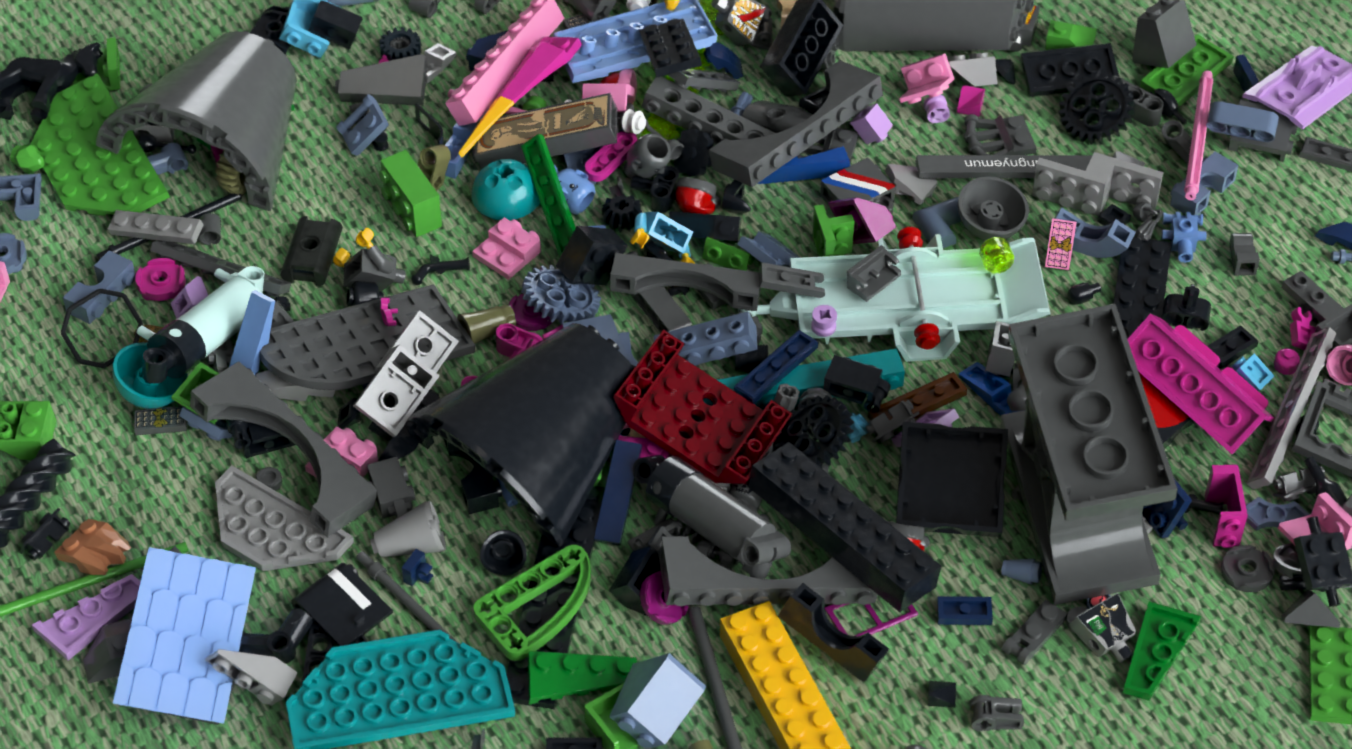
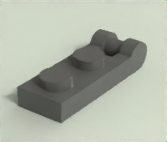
(1035, 632)

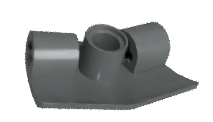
(774, 115)

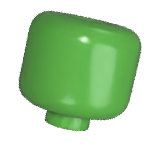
(534, 102)

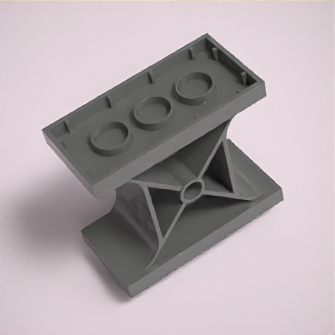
(1086, 453)

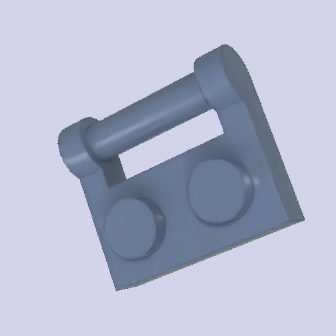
(367, 129)

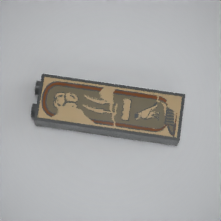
(565, 127)

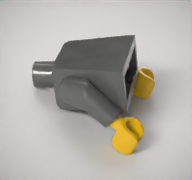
(368, 264)

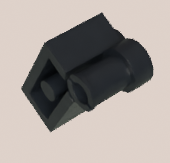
(854, 381)
(256, 438)

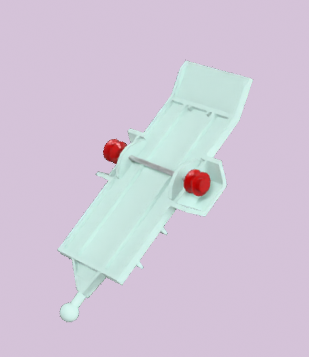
(928, 302)

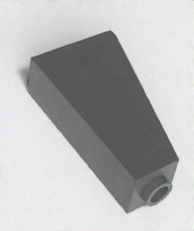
(389, 82)

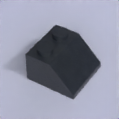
(636, 569)

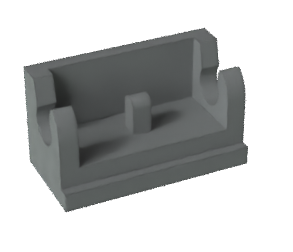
(873, 273)

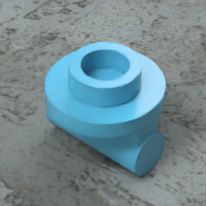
(858, 427)

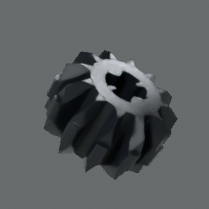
(621, 212)

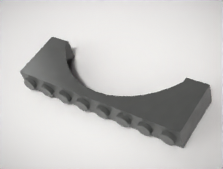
(757, 158)
(243, 397)
(697, 580)

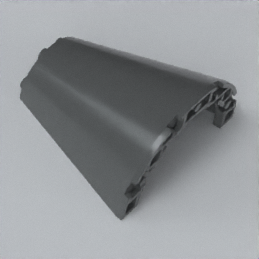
(931, 24)
(230, 97)

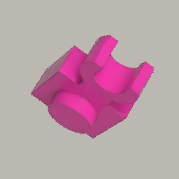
(1301, 328)

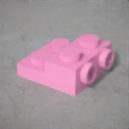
(508, 248)
(351, 449)

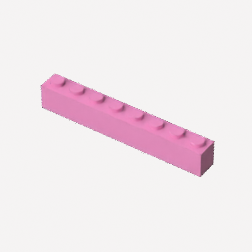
(501, 61)

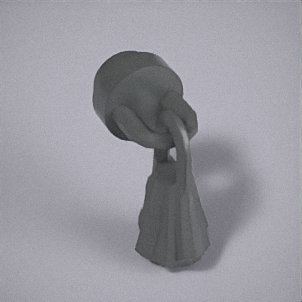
(1144, 213)

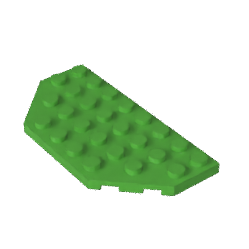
(85, 173)

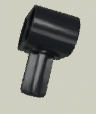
(661, 189)
(1187, 309)

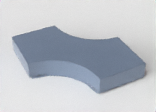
(1265, 514)

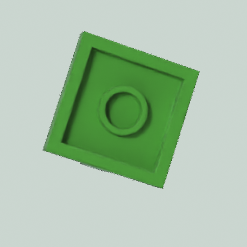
(832, 235)

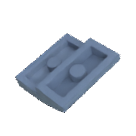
(767, 249)

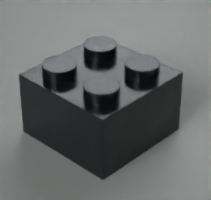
(590, 255)

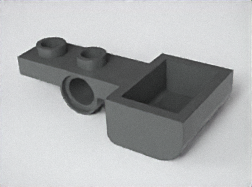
(1322, 307)

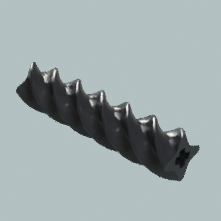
(25, 491)

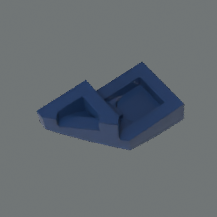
(1336, 233)

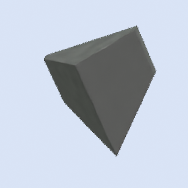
(1310, 611)

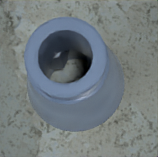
(1023, 570)

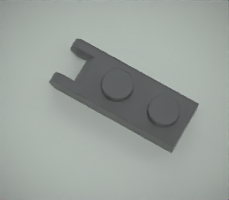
(790, 280)

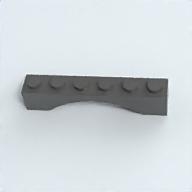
(639, 273)

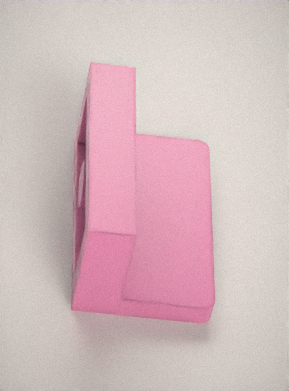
(618, 91)

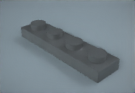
(707, 79)

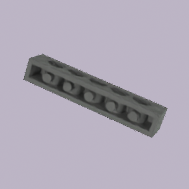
(696, 112)

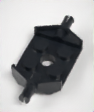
(272, 18)

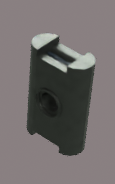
(311, 251)

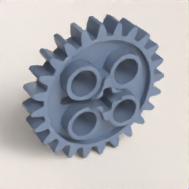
(559, 297)

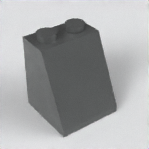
(1163, 34)

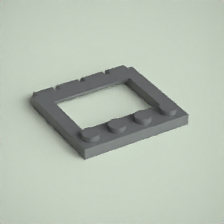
(1309, 444)

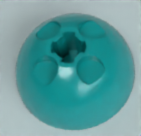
(504, 190)
(131, 385)

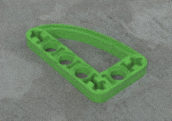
(499, 611)

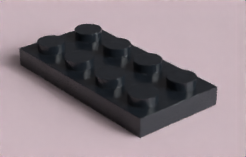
(670, 47)
(1055, 69)

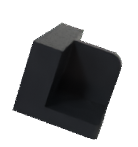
(335, 24)

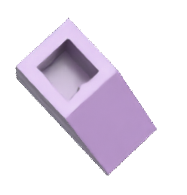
(189, 297)

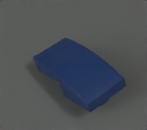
(724, 58)

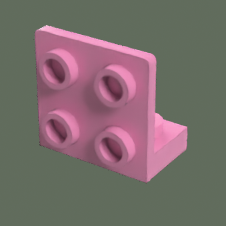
(926, 78)
(1331, 520)

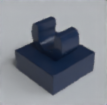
(416, 569)

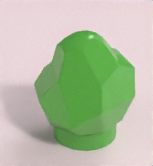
(27, 158)

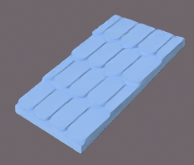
(616, 41)
(180, 618)

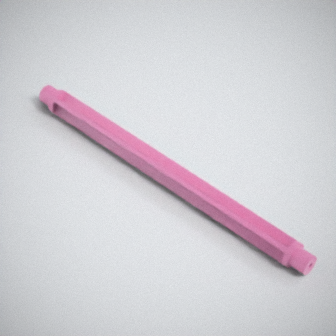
(1198, 136)

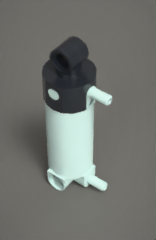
(201, 329)

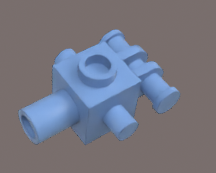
(1183, 233)

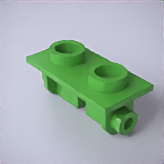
(726, 255)

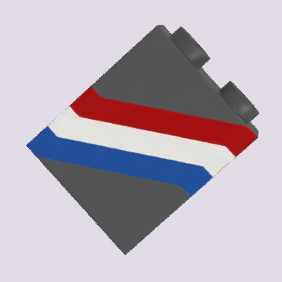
(857, 181)

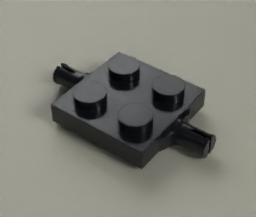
(1323, 561)

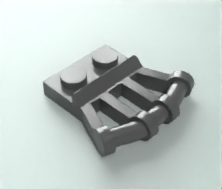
(1011, 131)
(833, 140)

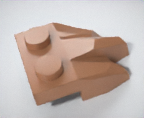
(93, 547)

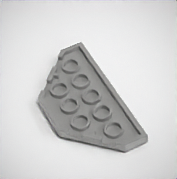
(270, 527)

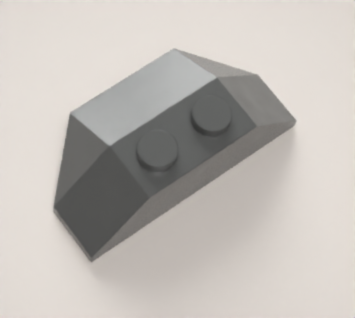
(107, 651)

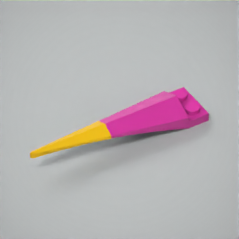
(537, 65)

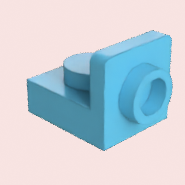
(1253, 371)

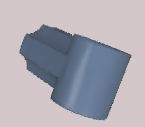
(169, 159)

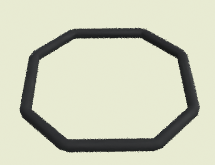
(82, 301)

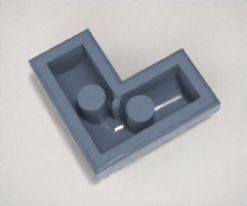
(25, 192)
(937, 220)

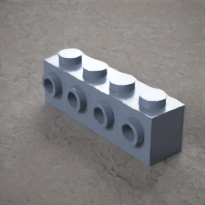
(727, 340)

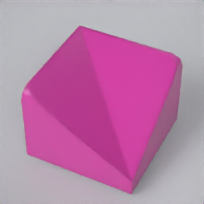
(971, 100)

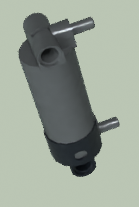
(711, 512)

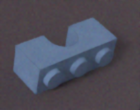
(1216, 173)
(113, 274)

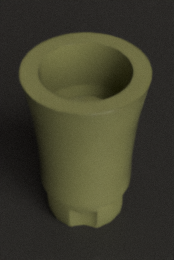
(485, 322)

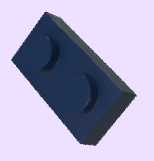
(964, 610)

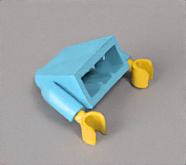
(664, 233)

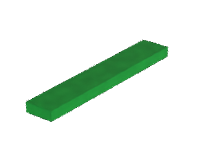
(549, 191)

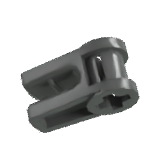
(996, 713)

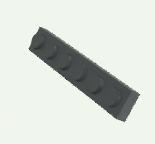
(190, 257)

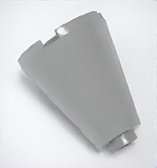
(411, 531)

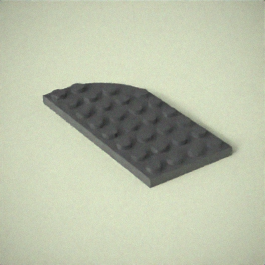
(349, 343)

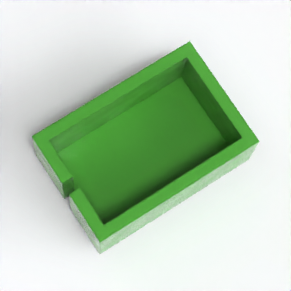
(410, 193)

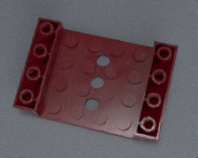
(669, 389)

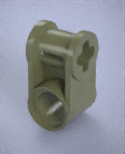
(434, 163)

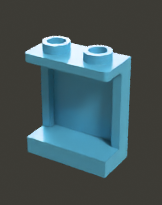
(297, 25)

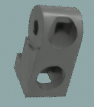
(1243, 251)

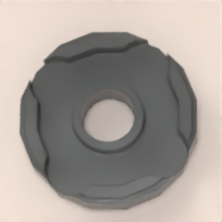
(1244, 580)

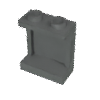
(1280, 145)

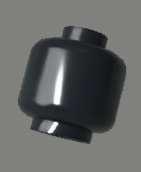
(362, 292)

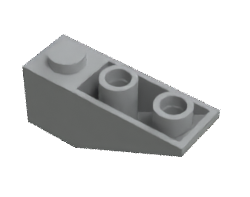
(259, 674)

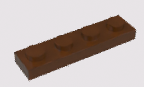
(927, 396)

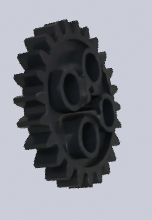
(1109, 121)
(829, 425)

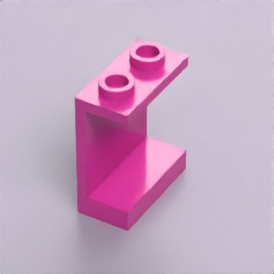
(1226, 487)

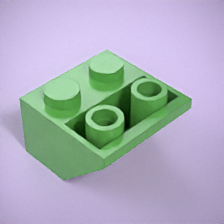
(25, 427)

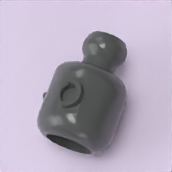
(647, 156)

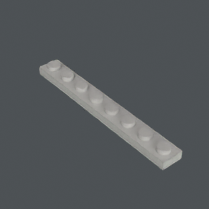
(1291, 409)

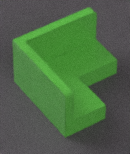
(601, 725)

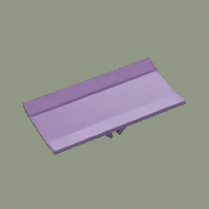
(1305, 86)

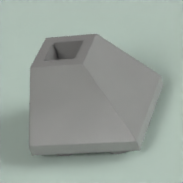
(976, 70)

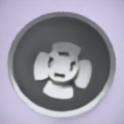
(992, 208)

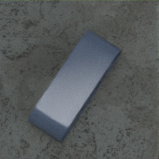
(1242, 121)

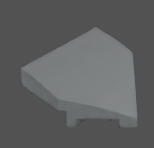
(909, 183)

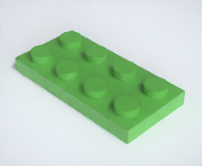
(1184, 75)
(1330, 674)

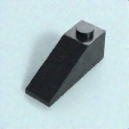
(709, 225)

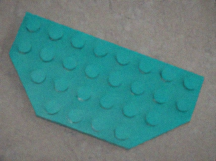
(396, 691)

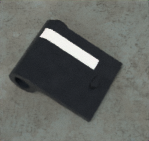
(342, 605)

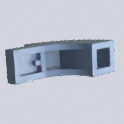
(1098, 240)

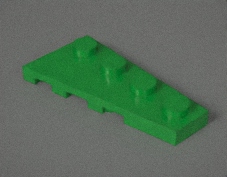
(1157, 647)
(567, 674)

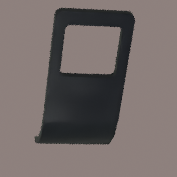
(434, 127)

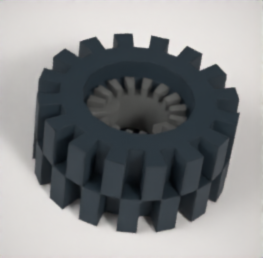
(400, 44)

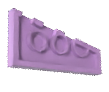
(79, 626)

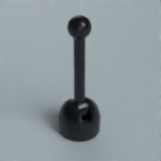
(149, 143)

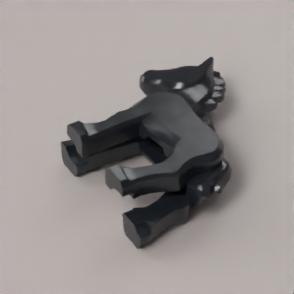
(44, 78)

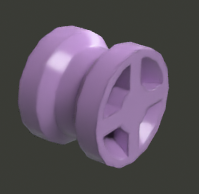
(936, 109)
(824, 320)

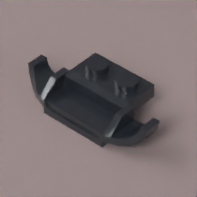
(402, 444)

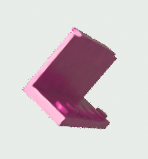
(1190, 378)

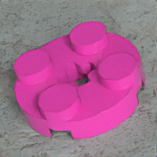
(148, 278)

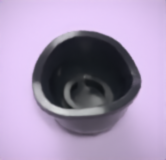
(503, 552)

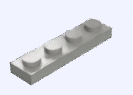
(155, 227)

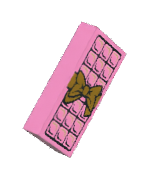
(1060, 244)

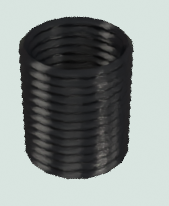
(750, 360)

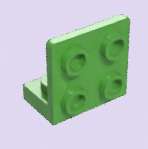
(108, 66)

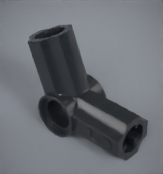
(289, 634)

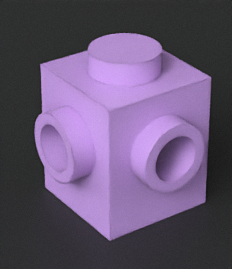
(871, 124)

